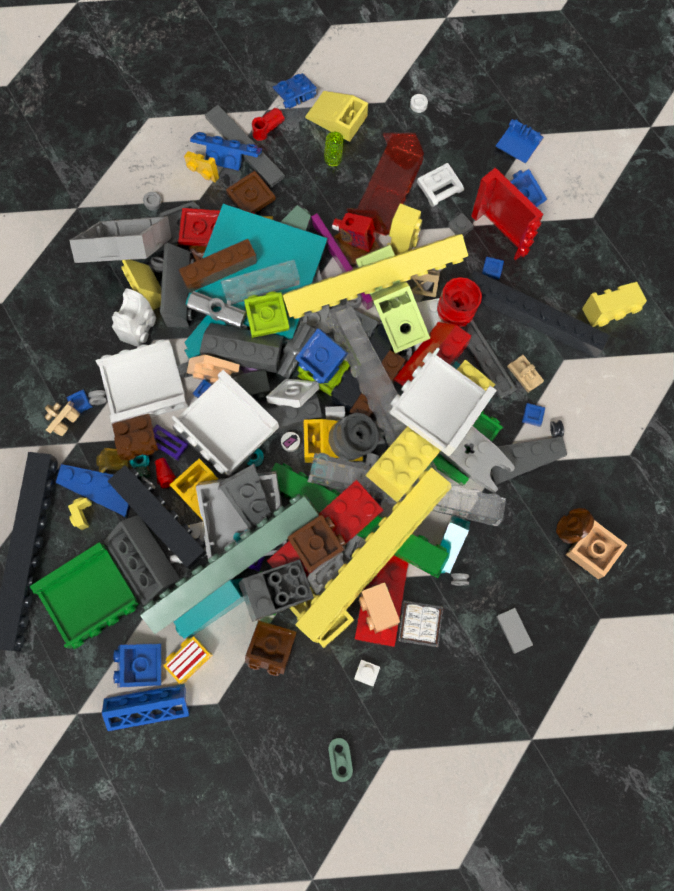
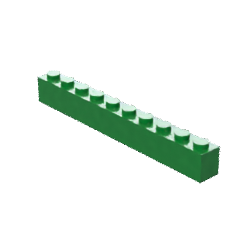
(413, 551)

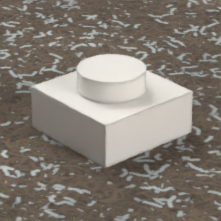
(335, 413)
(367, 673)

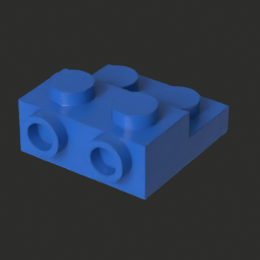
(528, 187)
(321, 356)
(137, 665)

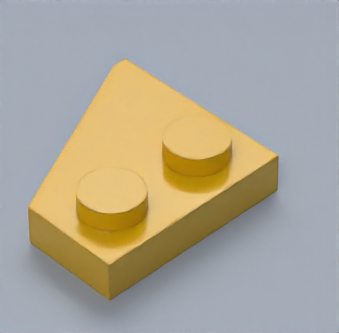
(206, 168)

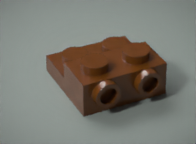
(134, 437)
(317, 542)
(270, 648)

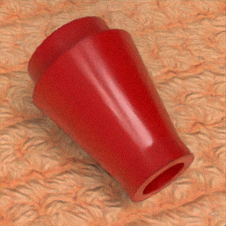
(164, 473)

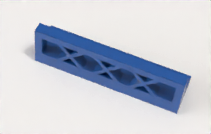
(144, 703)

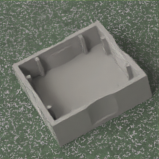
(121, 239)
(222, 519)

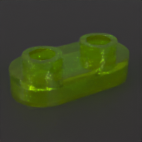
(333, 150)

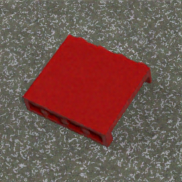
(507, 210)

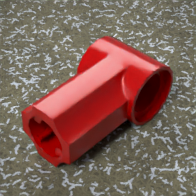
(263, 125)

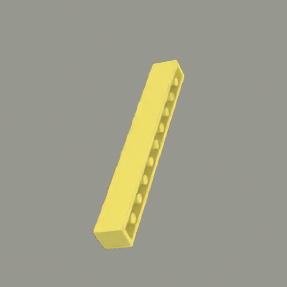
(374, 275)
(373, 555)

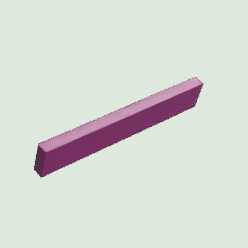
(338, 255)

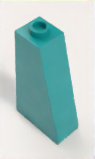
(210, 609)

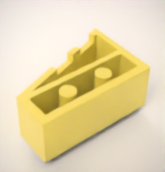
(405, 229)
(614, 304)

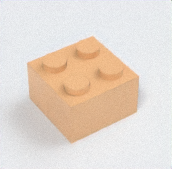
(597, 551)
(379, 608)

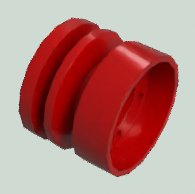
(464, 295)

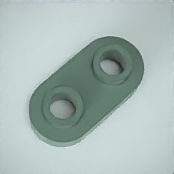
(340, 759)

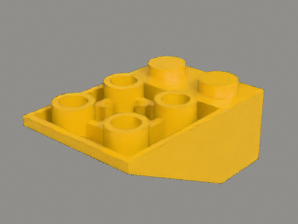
(317, 438)
(186, 483)

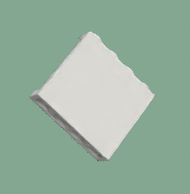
(142, 382)
(440, 403)
(226, 424)

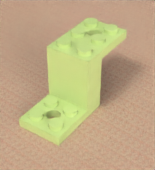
(396, 306)

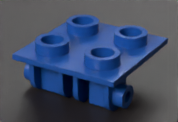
(294, 88)
(519, 141)

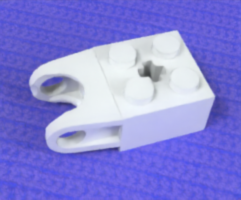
(133, 319)

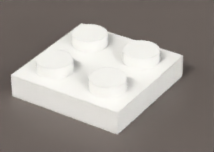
(292, 392)

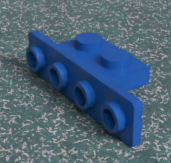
(225, 152)

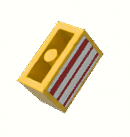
(187, 659)

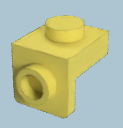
(78, 518)

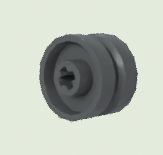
(353, 436)

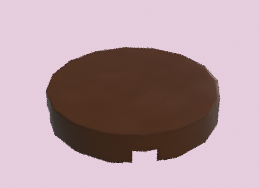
(575, 525)

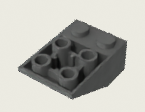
(275, 590)

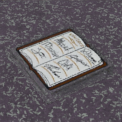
(420, 624)

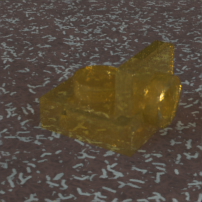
(109, 460)

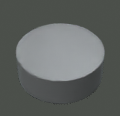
(152, 201)

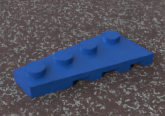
(92, 486)

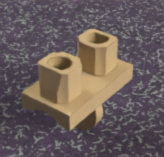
(525, 373)
(68, 412)

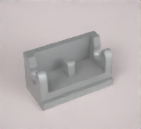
(324, 573)

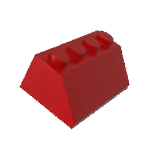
(446, 337)

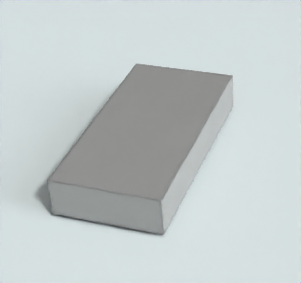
(514, 630)

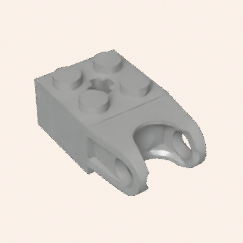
(481, 459)

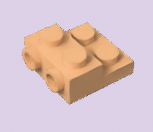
(209, 367)

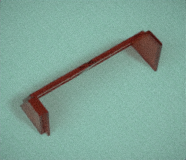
(391, 180)

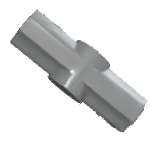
(205, 305)

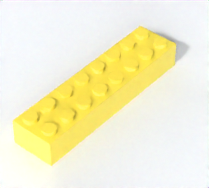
(411, 452)

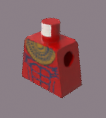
(356, 230)

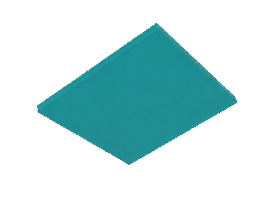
(272, 244)

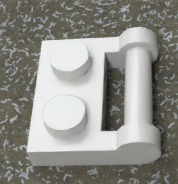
(437, 179)

